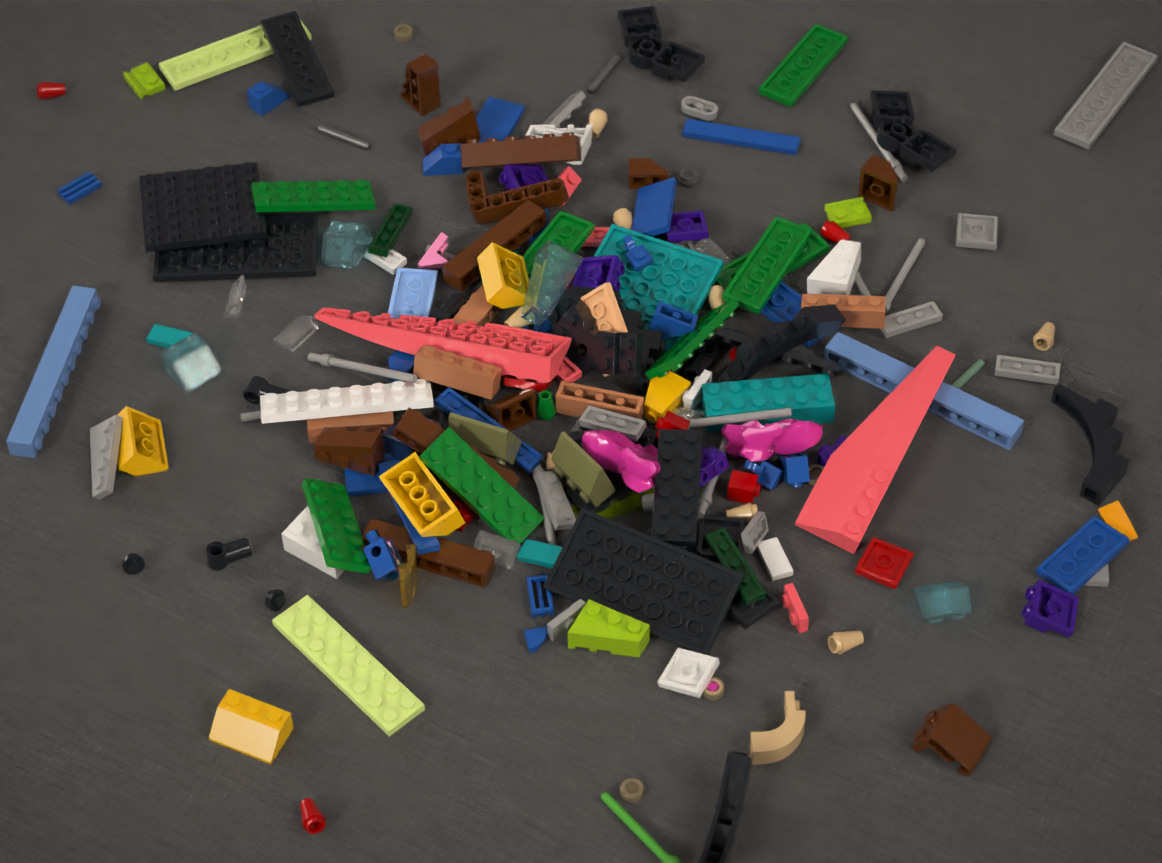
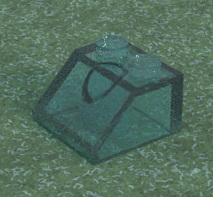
(345, 244)
(190, 362)
(943, 601)

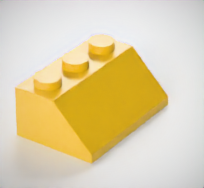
(503, 276)
(141, 444)
(251, 726)

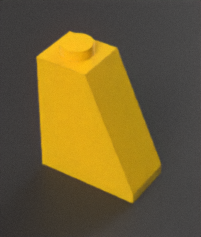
(664, 395)

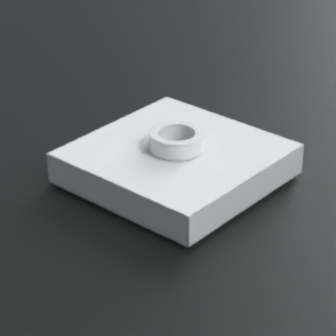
(688, 672)

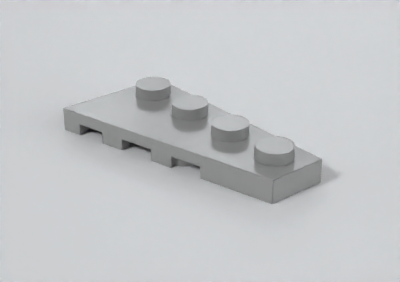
(104, 455)

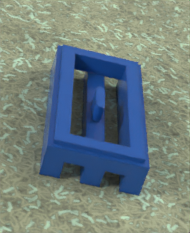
(87, 180)
(541, 610)

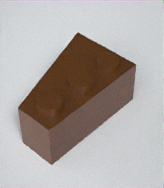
(422, 85)
(451, 128)
(351, 449)

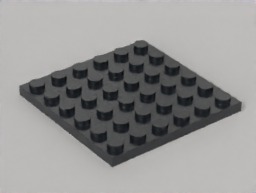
(200, 207)

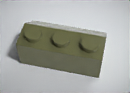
(487, 438)
(581, 471)

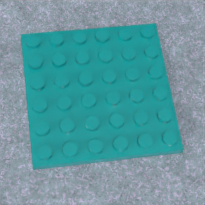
(675, 277)

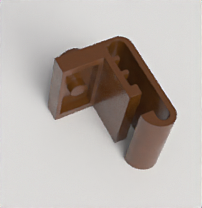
(953, 737)

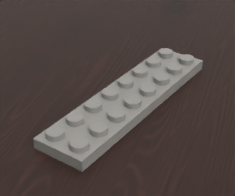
(1105, 95)

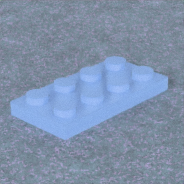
(413, 292)

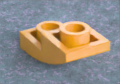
(1116, 517)

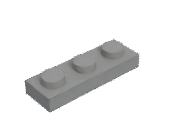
(565, 109)
(911, 319)
(1027, 369)
(602, 419)
(555, 500)

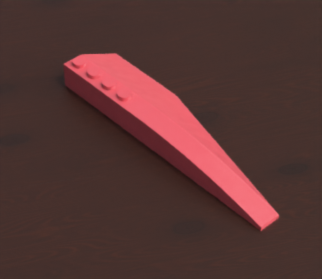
(515, 350)
(868, 459)

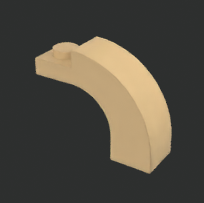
(782, 741)

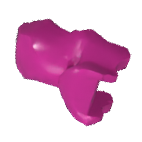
(760, 441)
(620, 455)

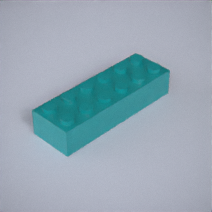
(806, 395)

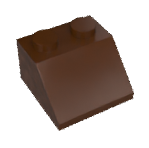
(878, 183)
(514, 410)

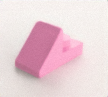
(432, 259)

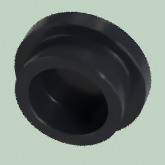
(133, 564)
(275, 600)

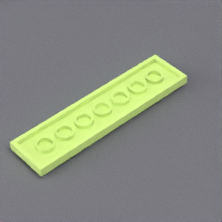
(217, 58)
(348, 665)

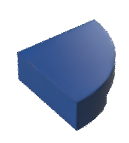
(535, 638)

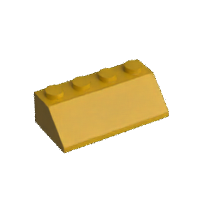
(422, 498)

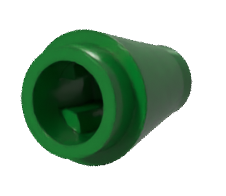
(545, 406)

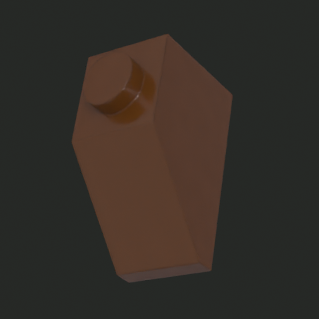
(645, 172)

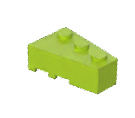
(608, 630)

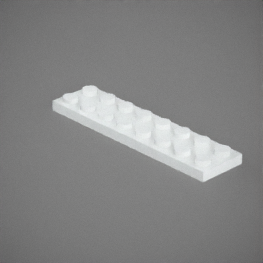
(345, 401)

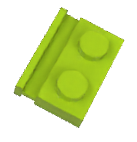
(144, 80)
(848, 212)

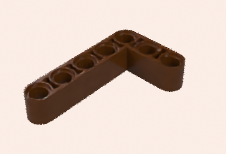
(495, 207)

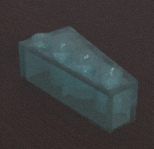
(549, 279)

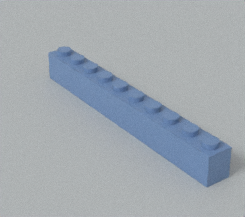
(53, 372)
(949, 402)

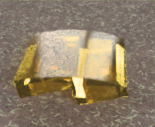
(408, 576)

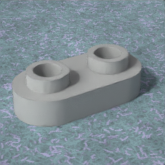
(699, 108)

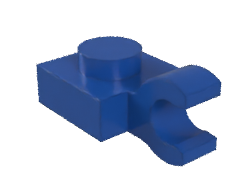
(636, 256)
(767, 473)

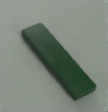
(390, 230)
(730, 557)

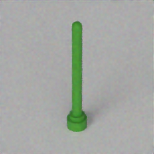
(638, 830)

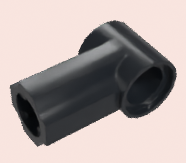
(449, 307)
(703, 359)
(259, 386)
(220, 554)

